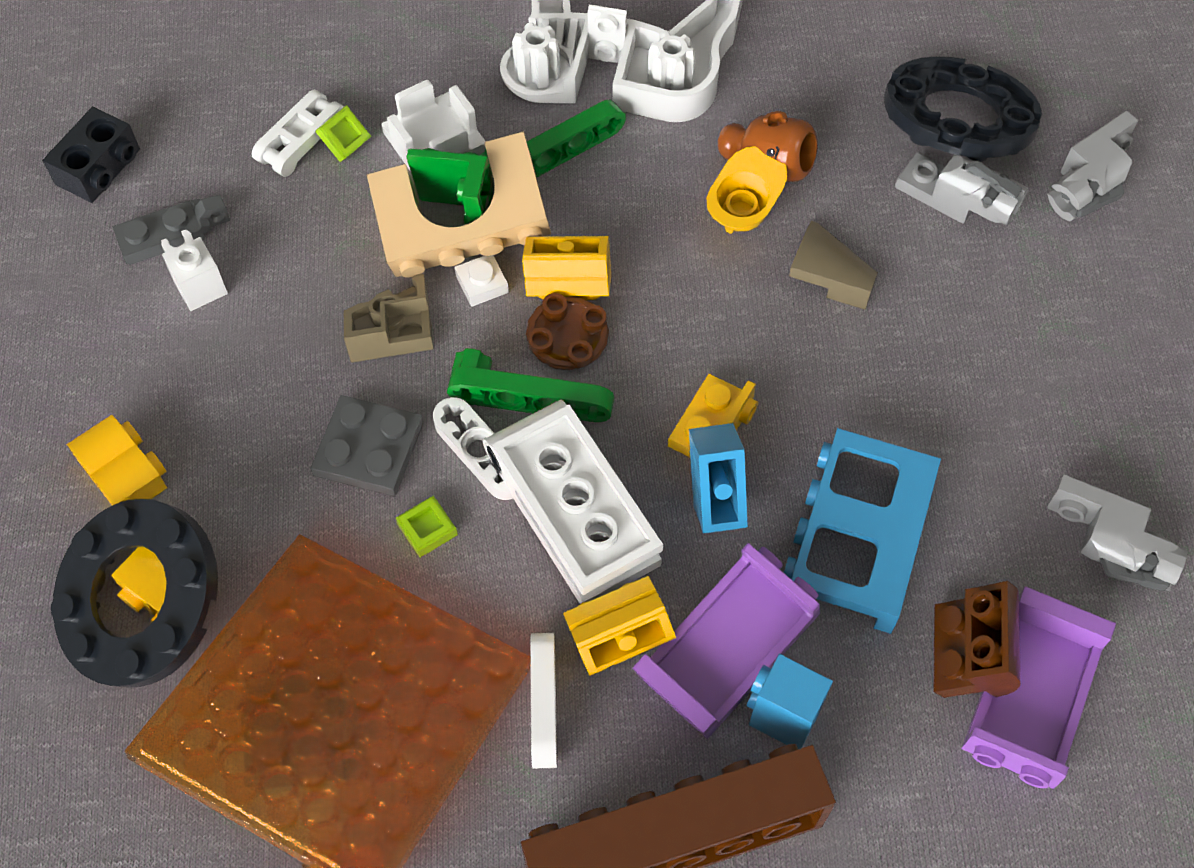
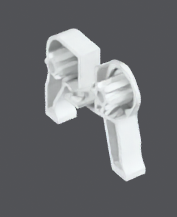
(657, 71)

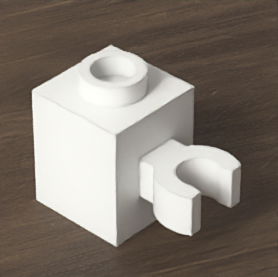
(193, 271)

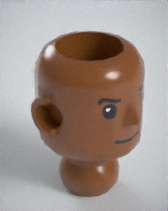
(777, 136)

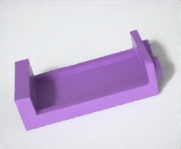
(729, 638)
(1038, 721)

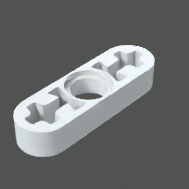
(476, 430)
(543, 701)

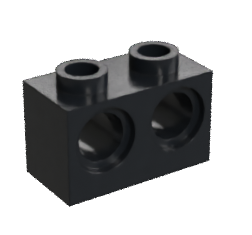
(91, 154)

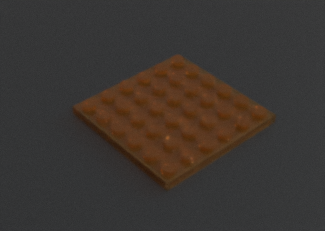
(332, 712)

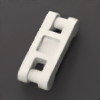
(295, 132)

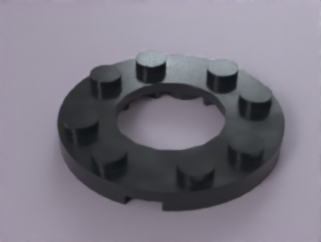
(1012, 101)
(178, 627)

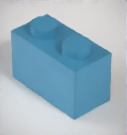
(718, 478)
(787, 700)

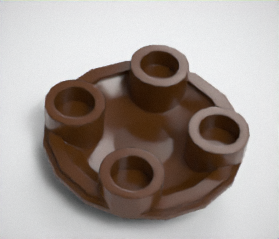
(567, 332)

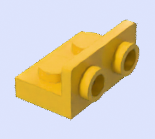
(713, 405)

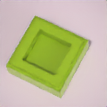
(343, 133)
(426, 526)

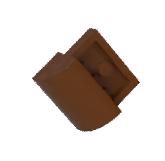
(978, 642)

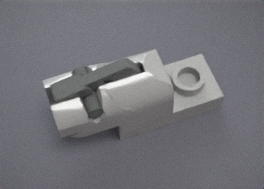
(1094, 170)
(962, 188)
(1118, 535)

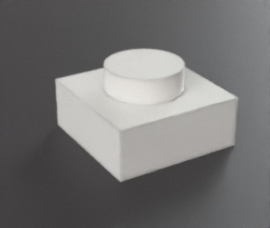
(481, 280)

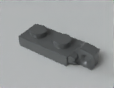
(142, 236)

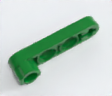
(574, 136)
(480, 386)

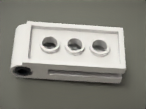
(556, 465)

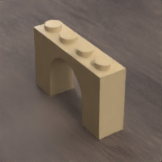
(417, 244)

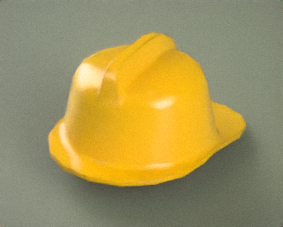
(746, 190)

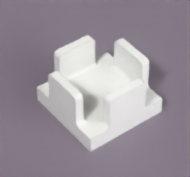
(432, 122)

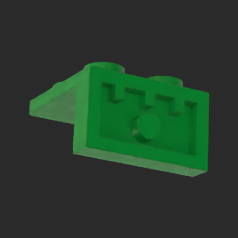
(453, 179)

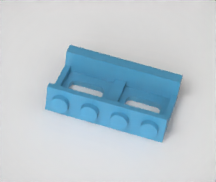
(891, 528)

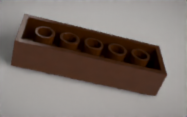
(697, 821)

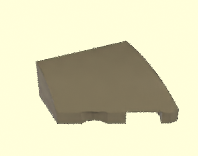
(833, 265)
(389, 324)

